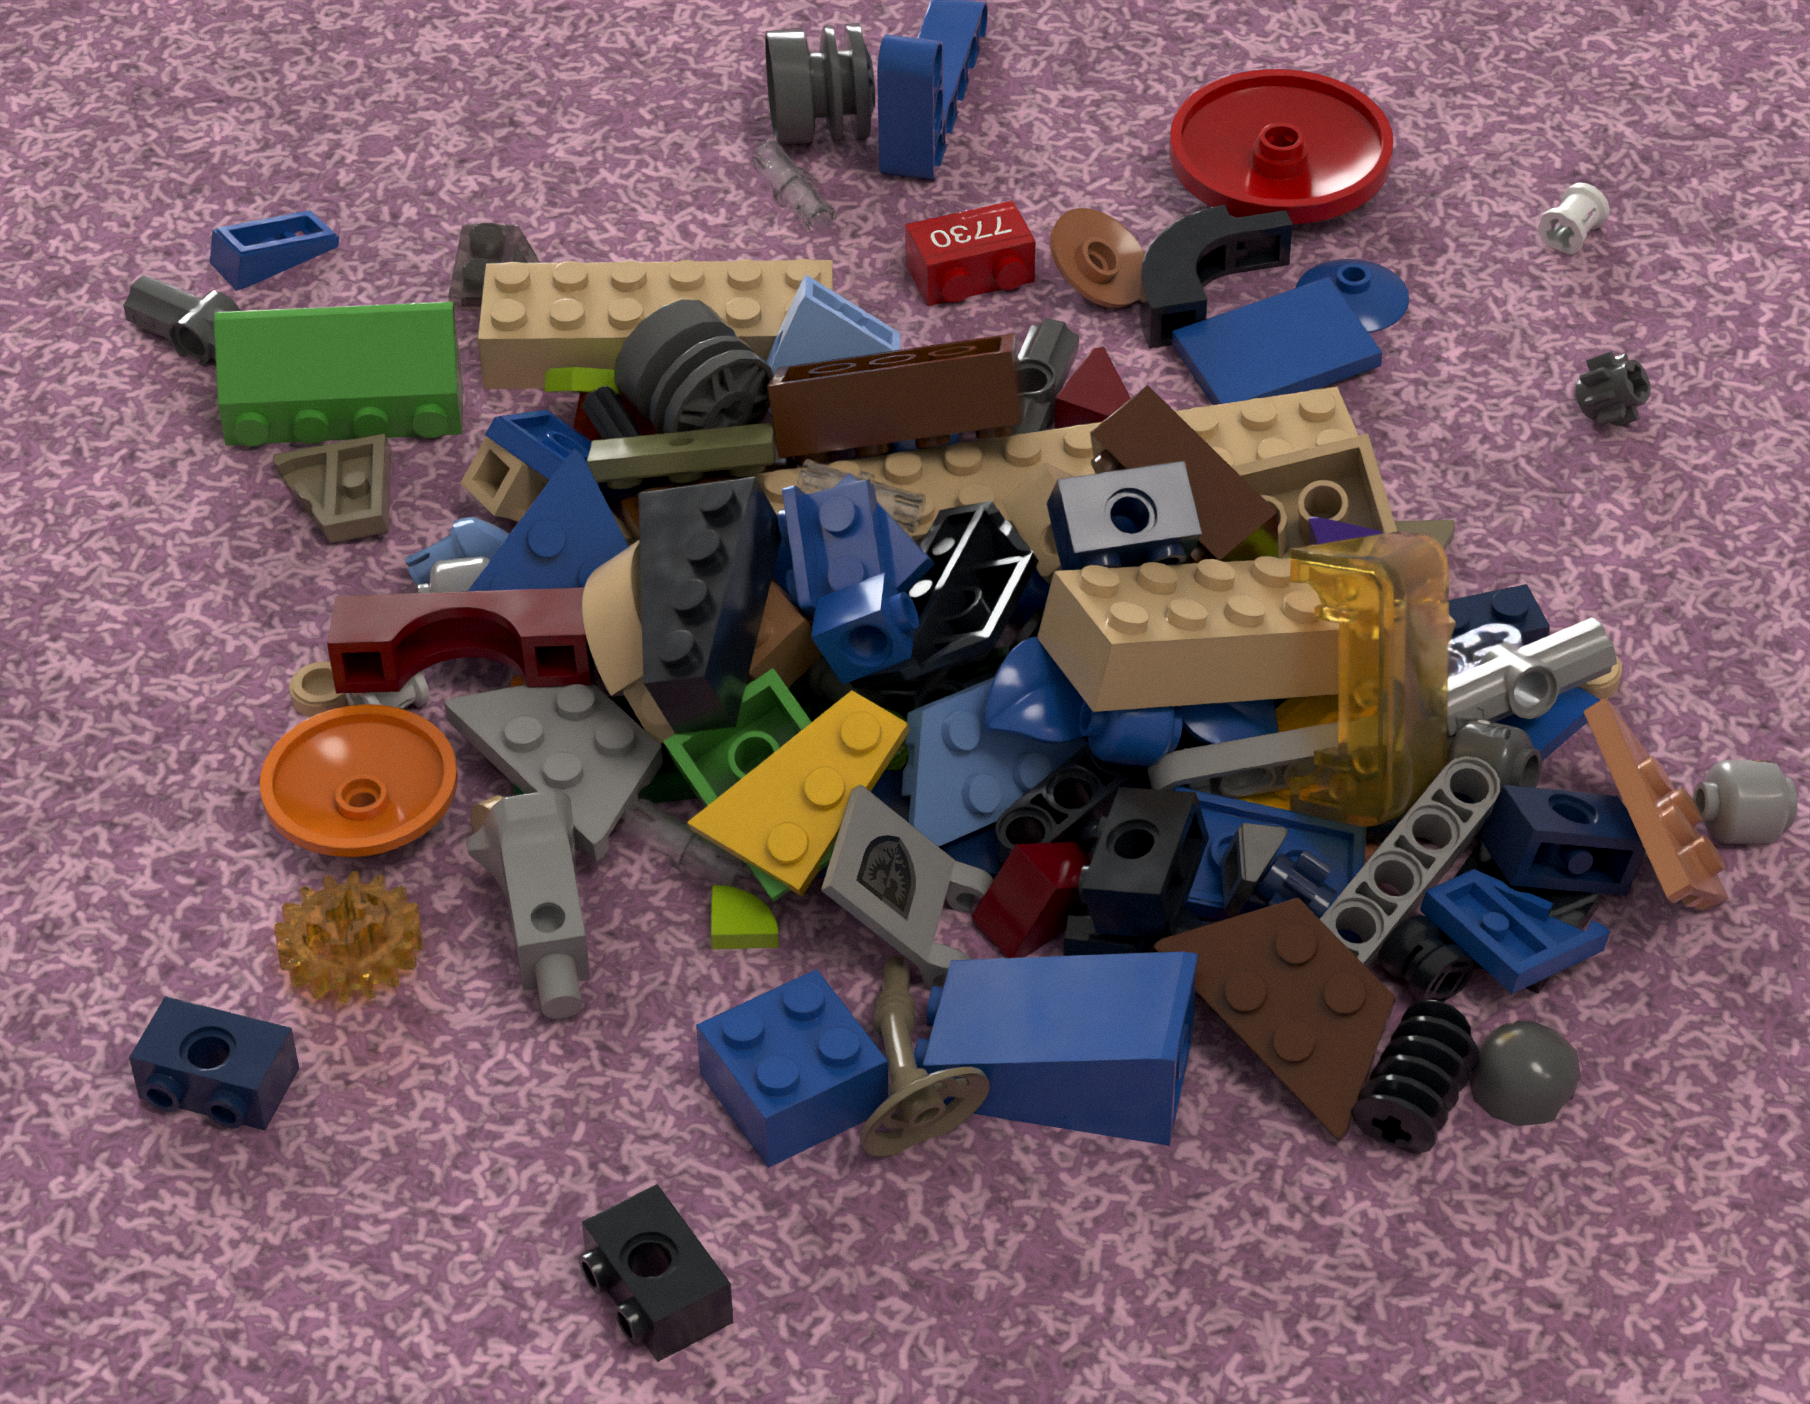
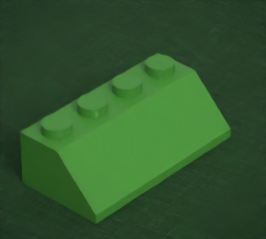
(338, 373)

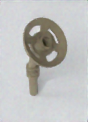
(912, 1089)

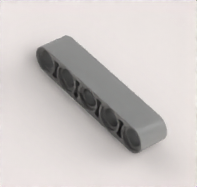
(1409, 865)

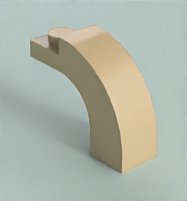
(615, 635)

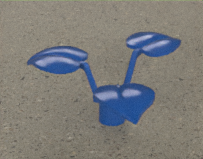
(1041, 704)

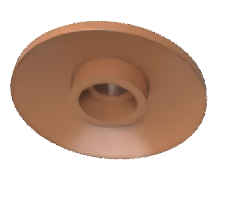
(1098, 257)

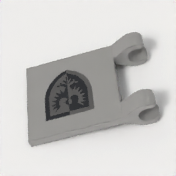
(899, 882)

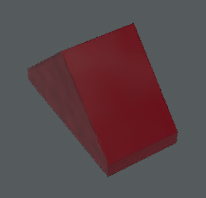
(1091, 392)
(1031, 897)

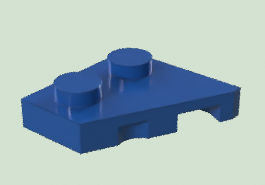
(1509, 929)

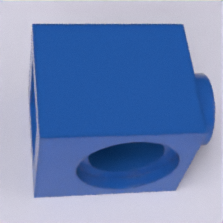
(864, 627)

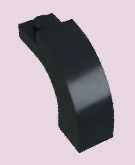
(1195, 254)

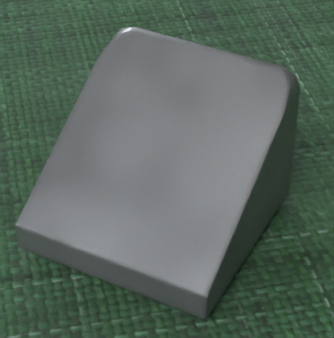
(1247, 862)

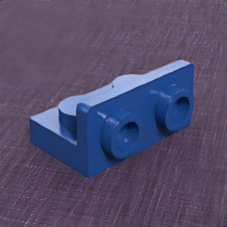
(831, 540)

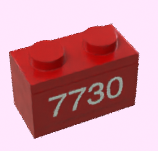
(970, 253)

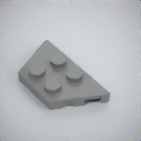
(566, 743)

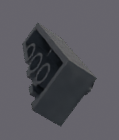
(704, 596)

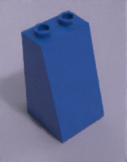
(1070, 1038)

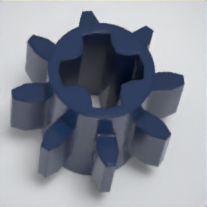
(1299, 880)

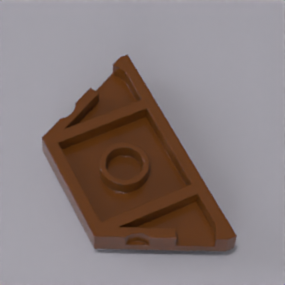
(1293, 1002)

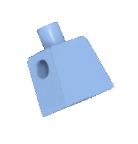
(827, 328)

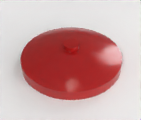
(1281, 145)

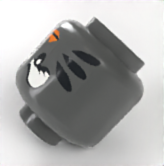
(1503, 747)

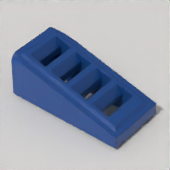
(268, 246)

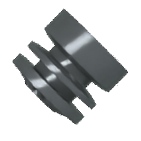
(818, 84)
(691, 371)

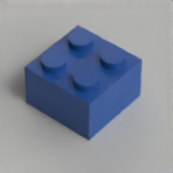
(792, 1067)

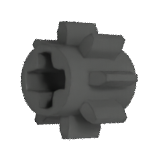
(1612, 389)

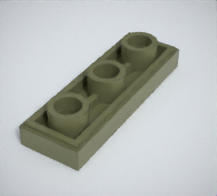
(683, 455)

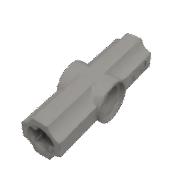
(1530, 676)

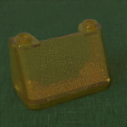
(1392, 674)

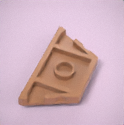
(1662, 816)

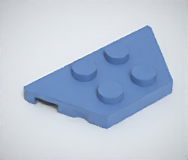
(967, 774)

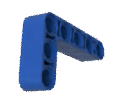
(922, 83)

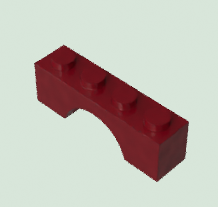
(390, 638)

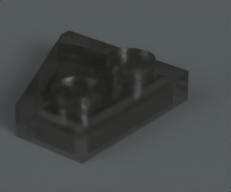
(480, 246)

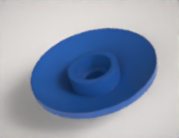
(1369, 289)

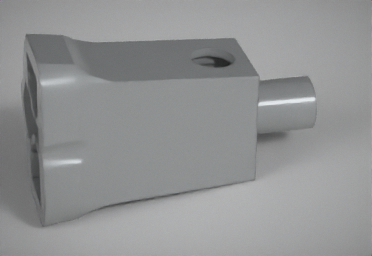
(532, 857)

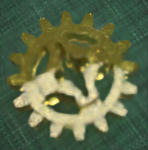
(348, 936)

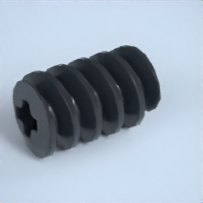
(1417, 1077)

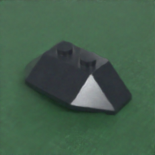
(962, 598)

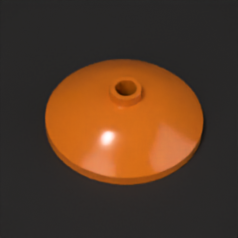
(354, 759)

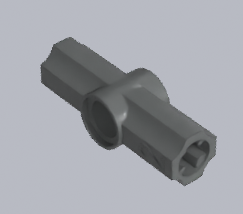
(177, 315)
(1044, 370)

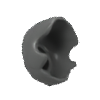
(1525, 1073)

